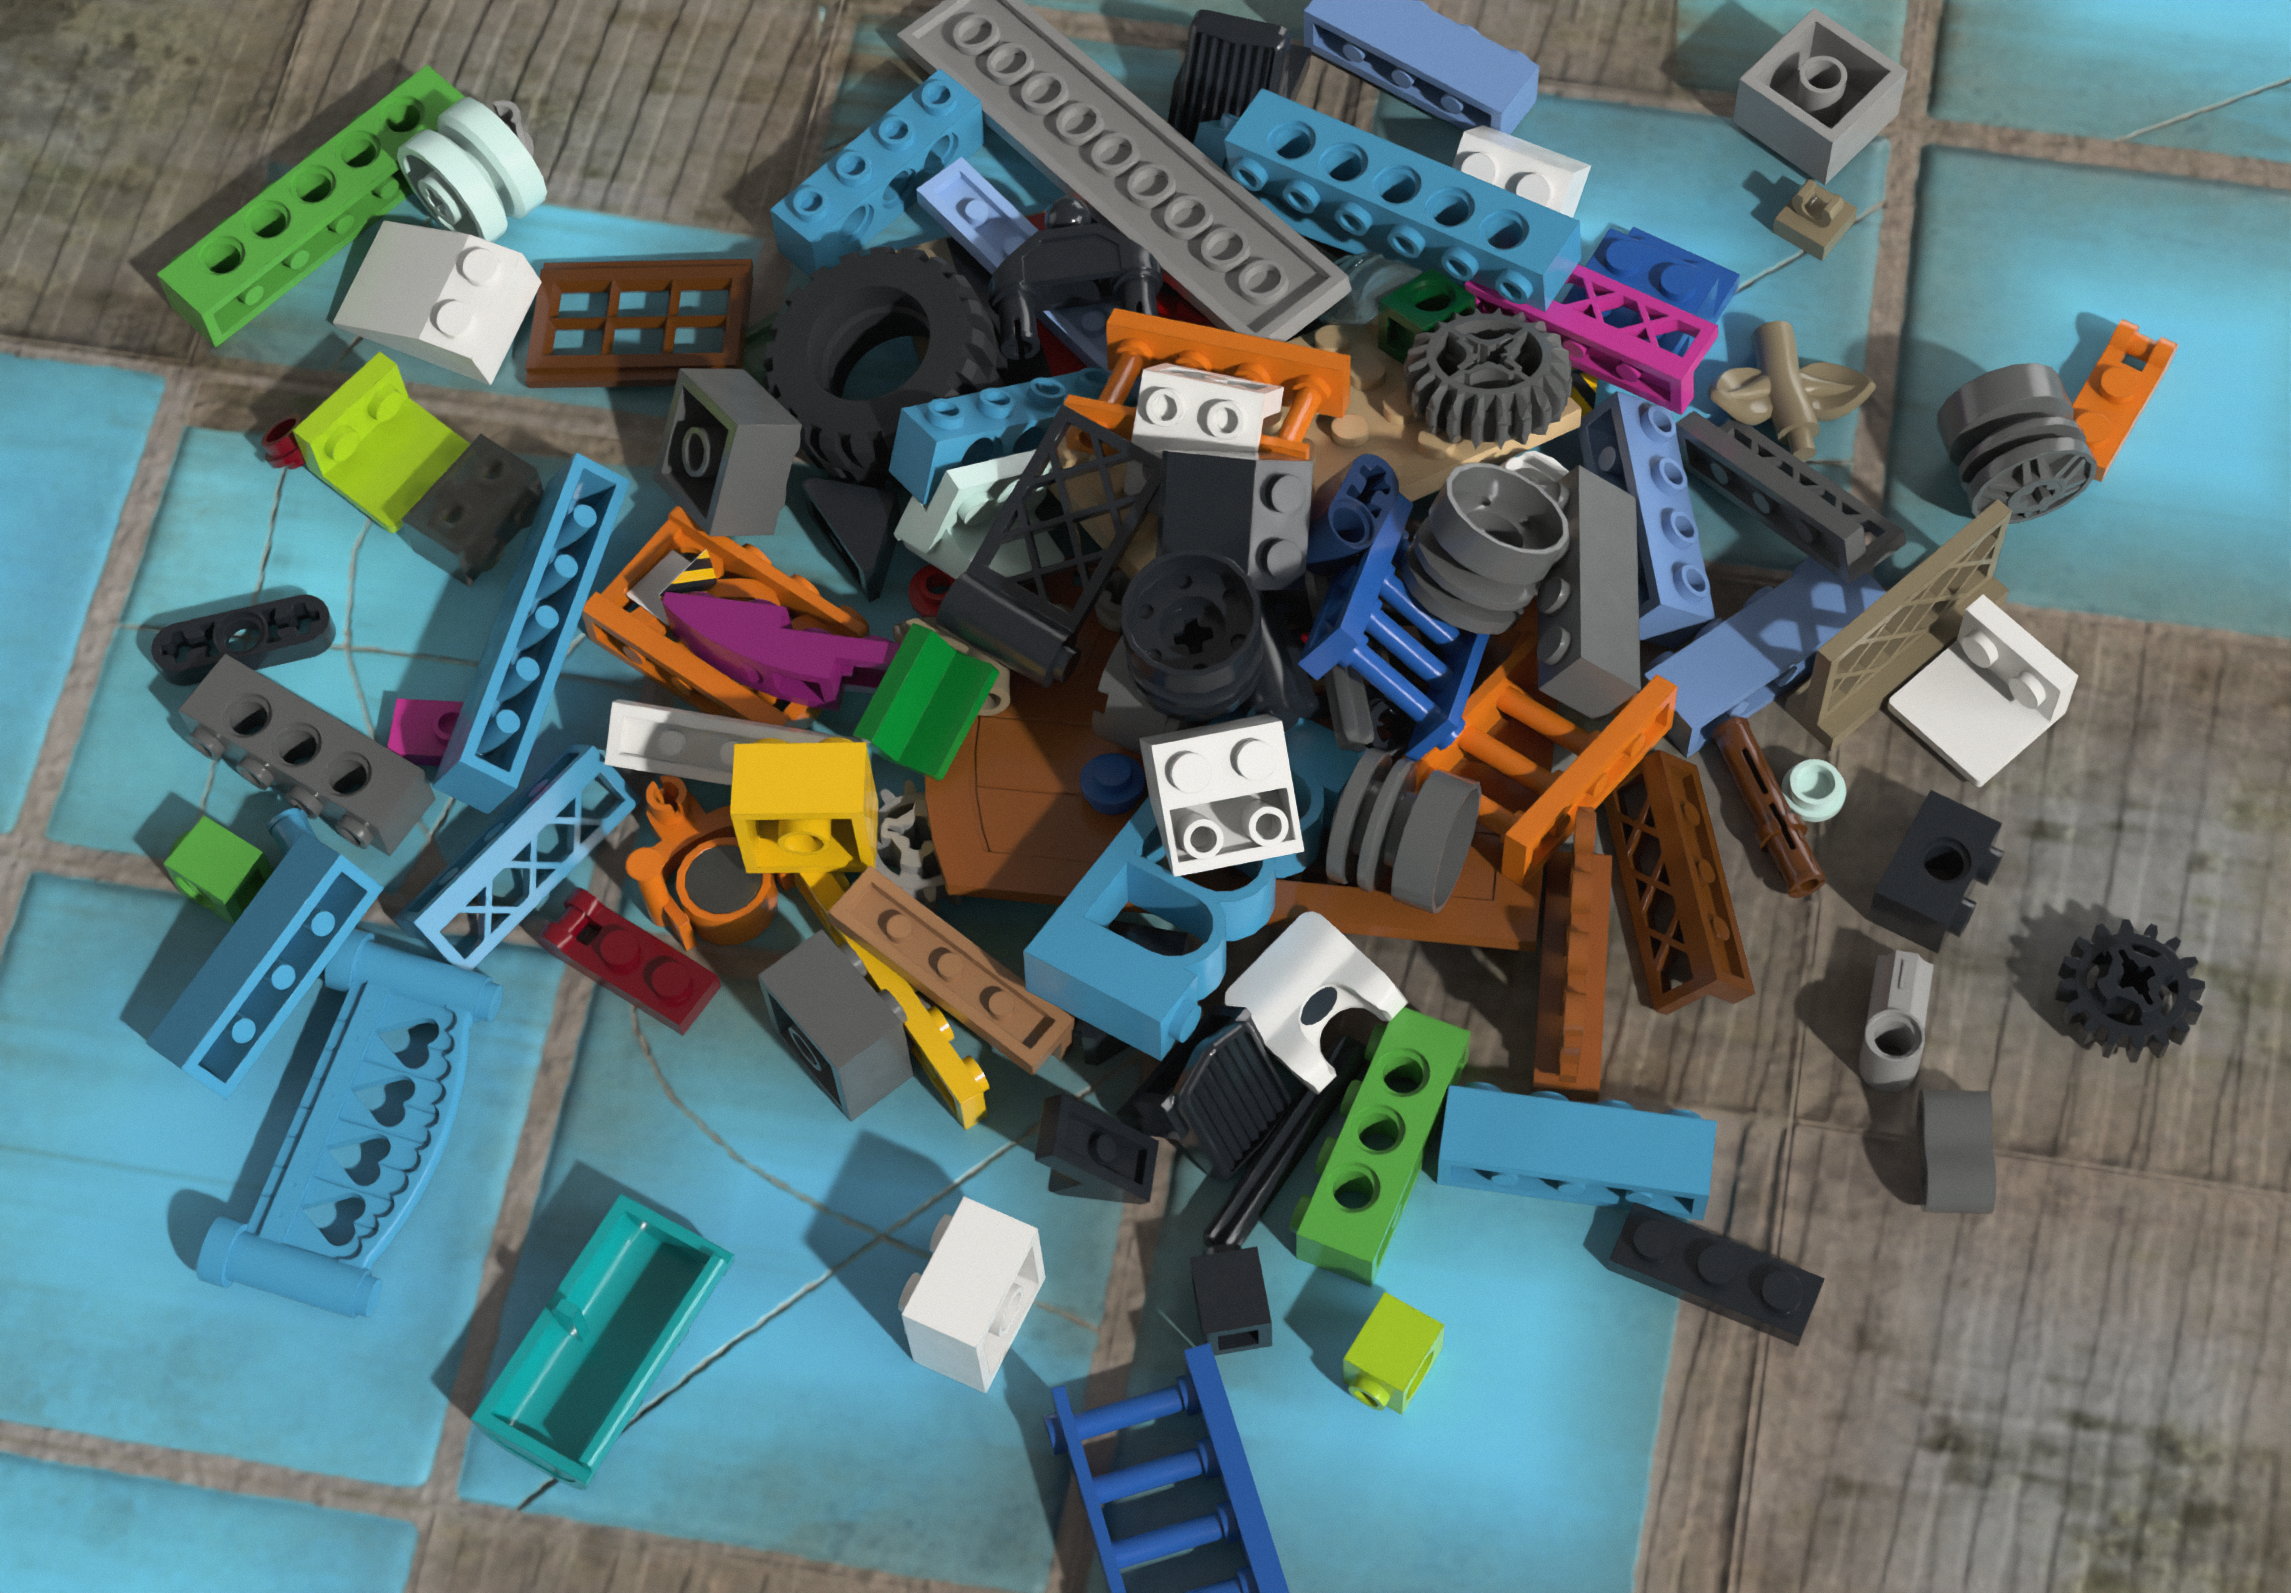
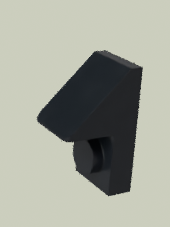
(1094, 1153)

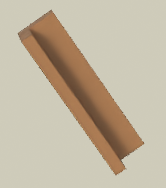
(952, 971)

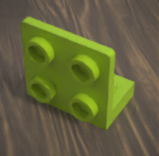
(377, 444)

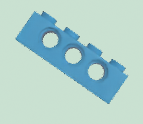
(878, 174)
(982, 426)

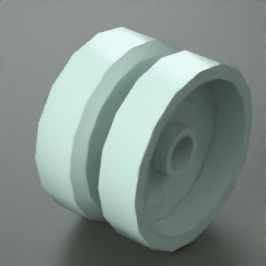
(472, 171)

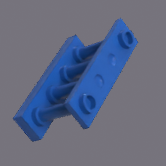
(1354, 607)
(1215, 1455)

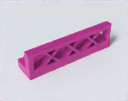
(1620, 353)

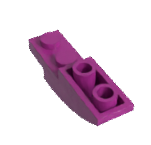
(762, 651)

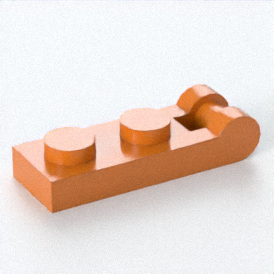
(2119, 393)

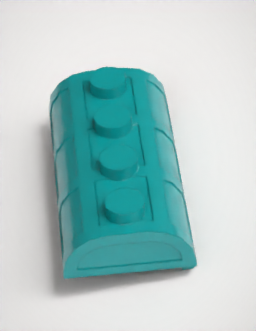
(601, 1342)

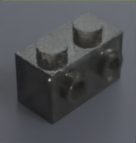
(474, 510)

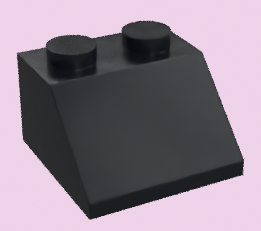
(1241, 508)

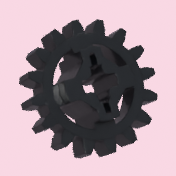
(2139, 967)

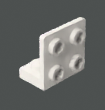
(1197, 413)
(1985, 694)

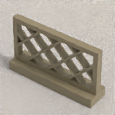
(1901, 631)

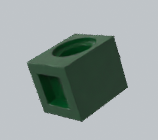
(1417, 308)

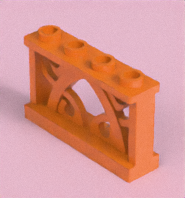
(641, 640)

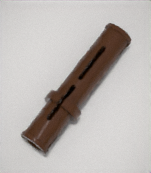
(1778, 828)

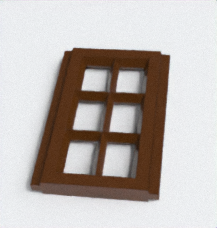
(636, 277)

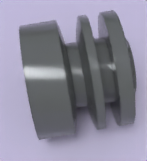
(2016, 441)
(1484, 548)
(1390, 826)

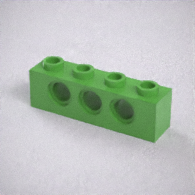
(1357, 1239)

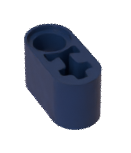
(1349, 512)

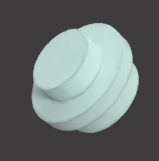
(1814, 790)

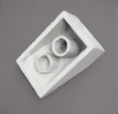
(440, 298)

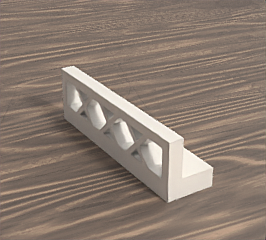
(687, 741)

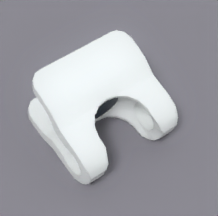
(1303, 984)

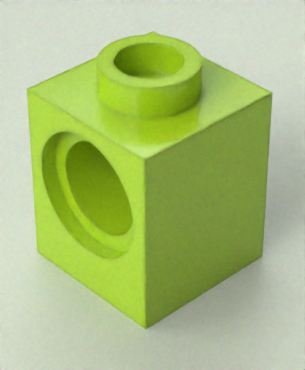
(1392, 1355)

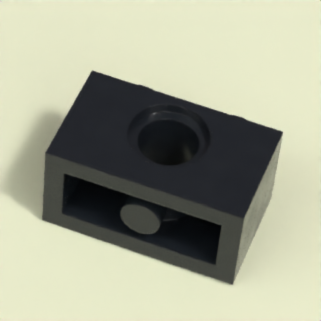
(1944, 838)

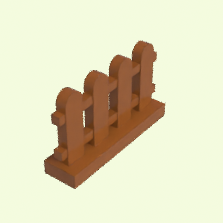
(1573, 967)

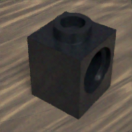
(1231, 1299)

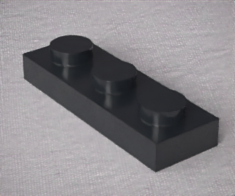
(1715, 1274)

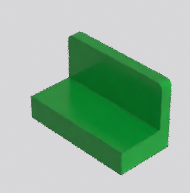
(925, 704)

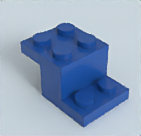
(1663, 273)

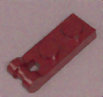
(630, 962)

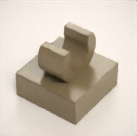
(1814, 219)

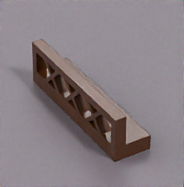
(1696, 881)

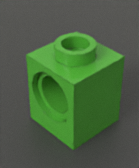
(217, 869)

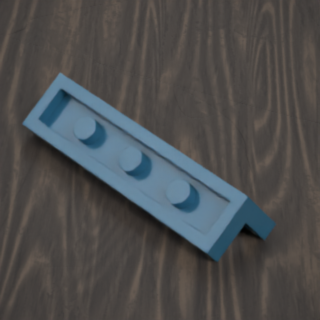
(502, 841)

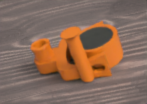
(712, 882)

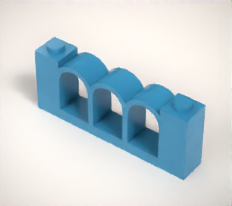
(1153, 996)

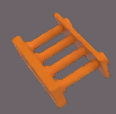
(1135, 341)
(1599, 767)

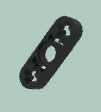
(222, 626)

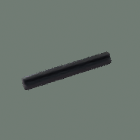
(1284, 1148)

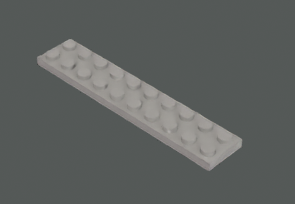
(1129, 167)

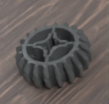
(1488, 378)

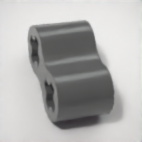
(1956, 1151)

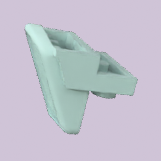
(963, 512)

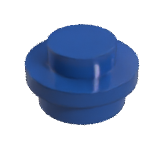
(1112, 783)

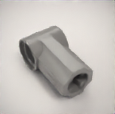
(1895, 1019)

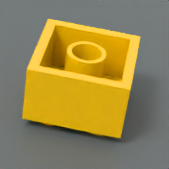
(804, 806)

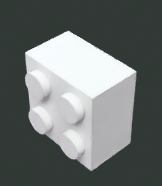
(972, 1293)

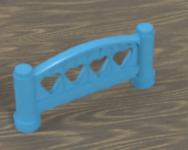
(280, 1244)

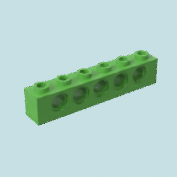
(304, 214)

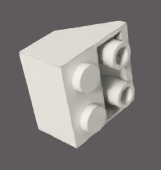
(1522, 168)
(1222, 794)

